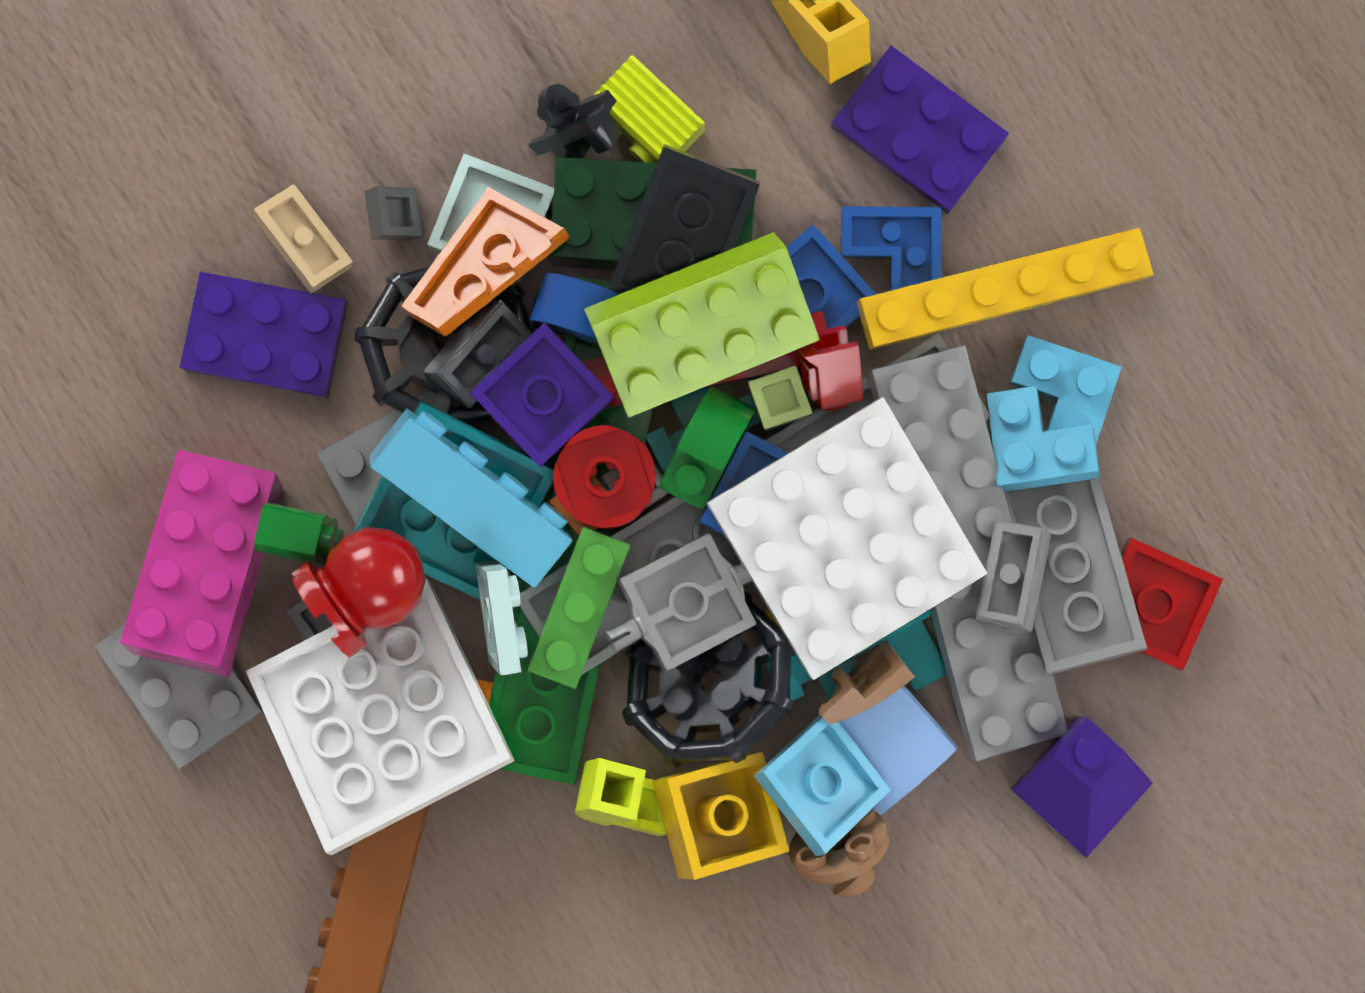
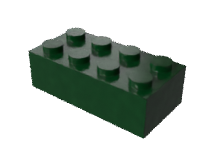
(598, 208)

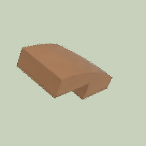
(866, 685)

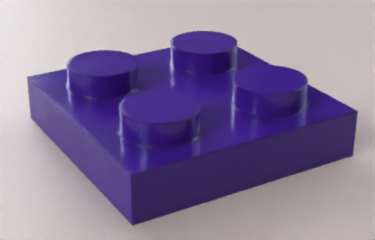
(542, 395)

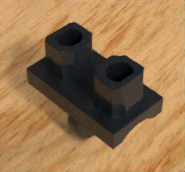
(575, 124)

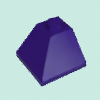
(1082, 784)

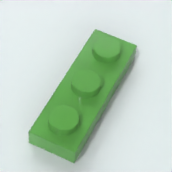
(578, 608)

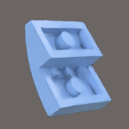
(900, 743)

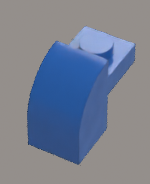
(562, 305)

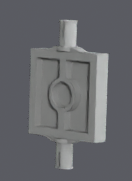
(684, 603)

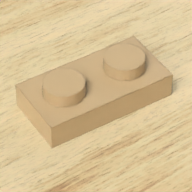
(302, 238)

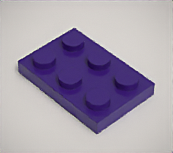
(919, 129)
(263, 334)

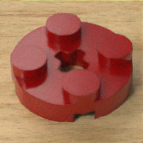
(578, 464)

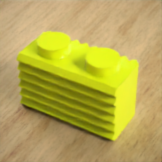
(650, 112)

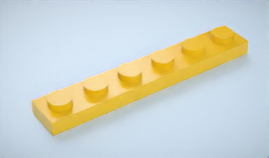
(1004, 288)

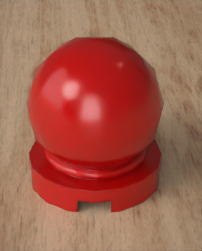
(366, 583)

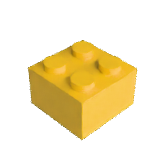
(719, 817)

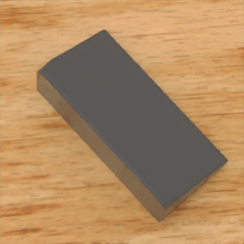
(477, 350)

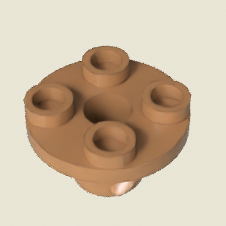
(849, 862)

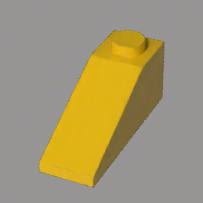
(828, 33)

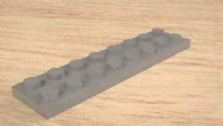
(992, 669)

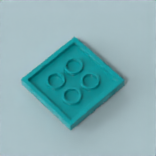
(442, 549)

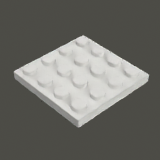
(846, 538)
(379, 728)

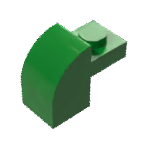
(706, 447)

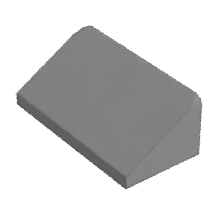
(1013, 576)

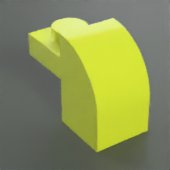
(618, 796)

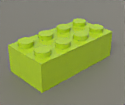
(702, 324)

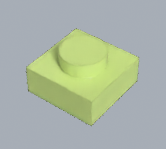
(780, 398)

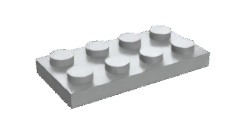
(1084, 594)

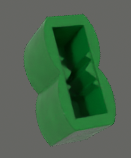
(296, 534)

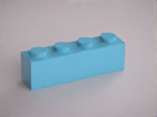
(471, 497)

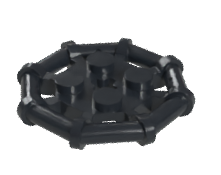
(416, 349)
(716, 708)

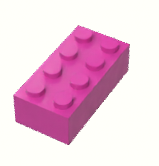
(200, 564)

